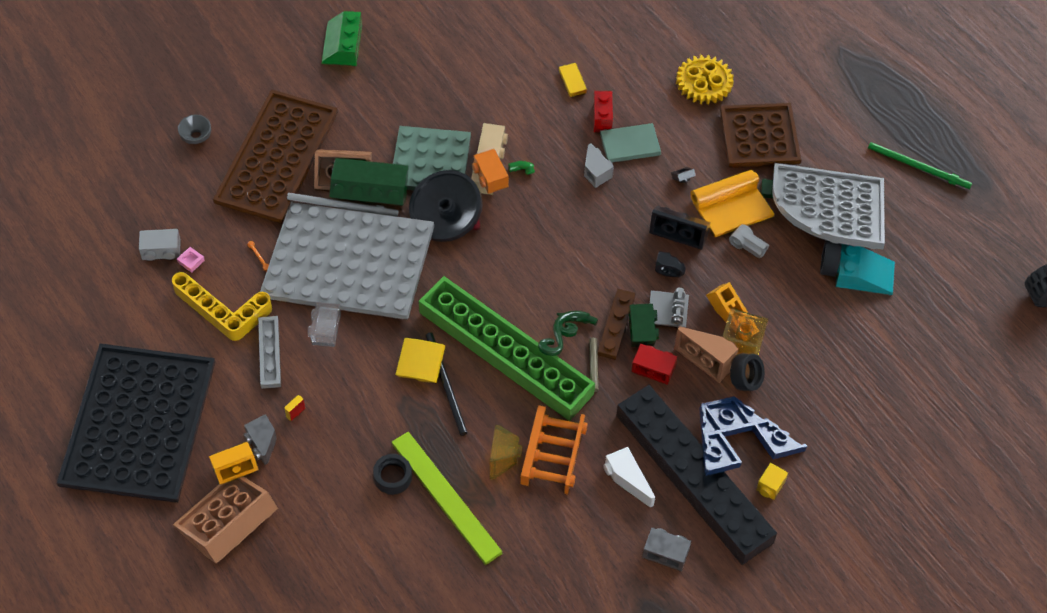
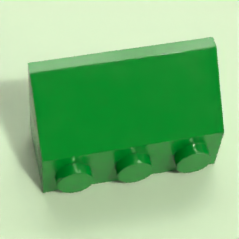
(343, 39)

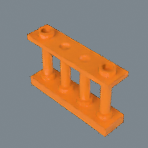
(538, 437)

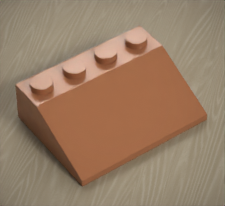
(226, 517)

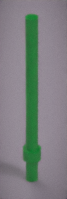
(952, 178)

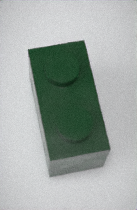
(642, 325)

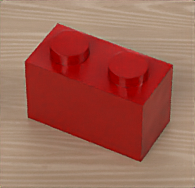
(603, 110)
(654, 363)

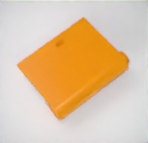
(731, 203)

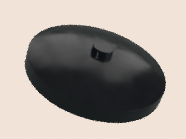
(448, 201)

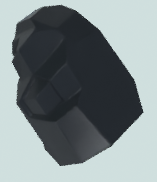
(669, 265)

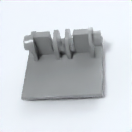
(670, 307)

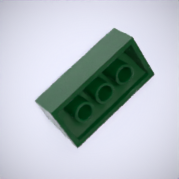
(369, 181)

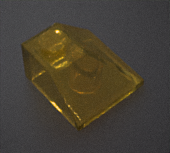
(504, 451)

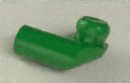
(519, 165)

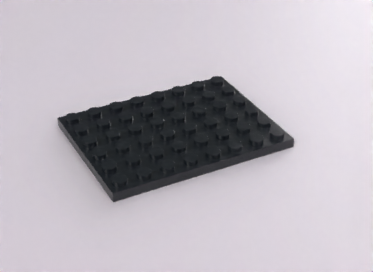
(137, 423)

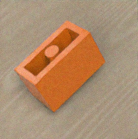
(490, 171)

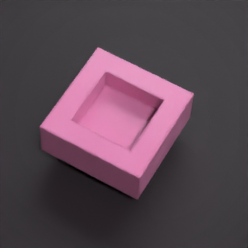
(190, 259)

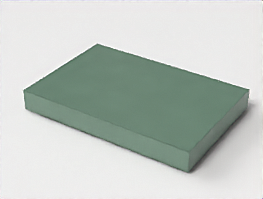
(630, 142)

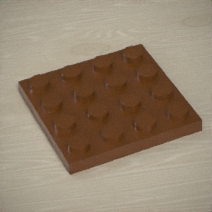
(760, 134)

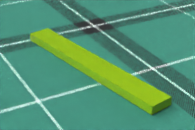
(447, 499)

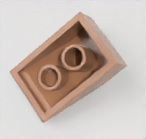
(706, 351)

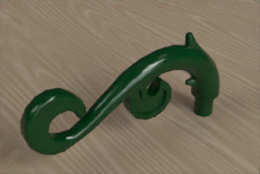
(568, 331)

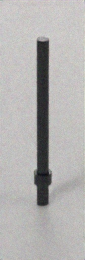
(450, 394)

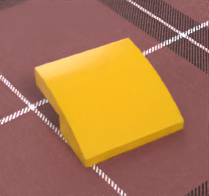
(420, 360)

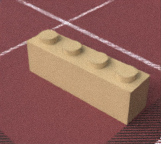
(491, 138)

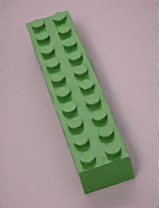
(506, 348)

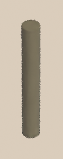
(594, 362)

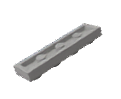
(269, 352)

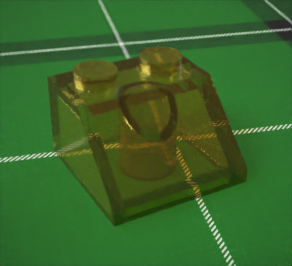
(745, 331)

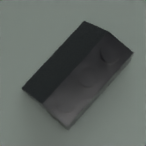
(679, 227)

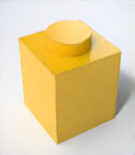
(771, 481)

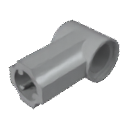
(744, 238)

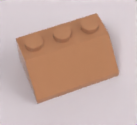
(325, 161)

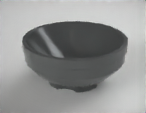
(193, 124)

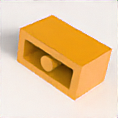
(233, 463)

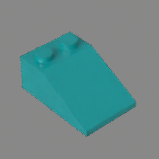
(865, 270)

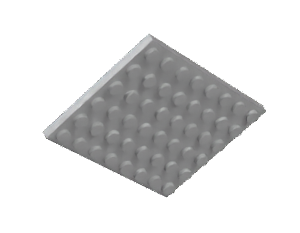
(348, 260)

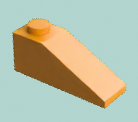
(725, 298)

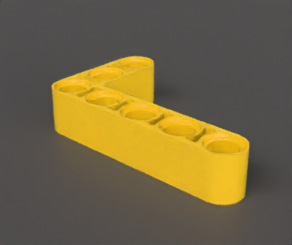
(217, 309)

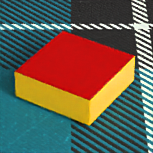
(294, 408)

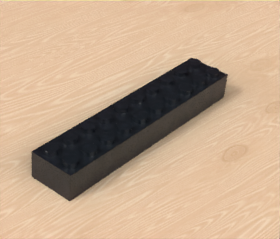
(682, 460)

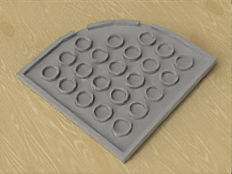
(832, 204)

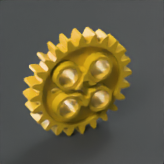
(704, 79)

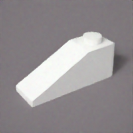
(628, 475)

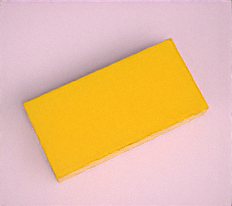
(572, 79)

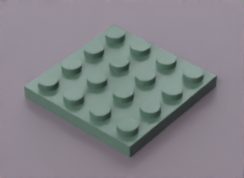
(431, 152)

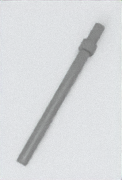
(379, 209)

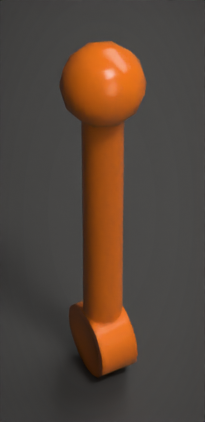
(251, 244)

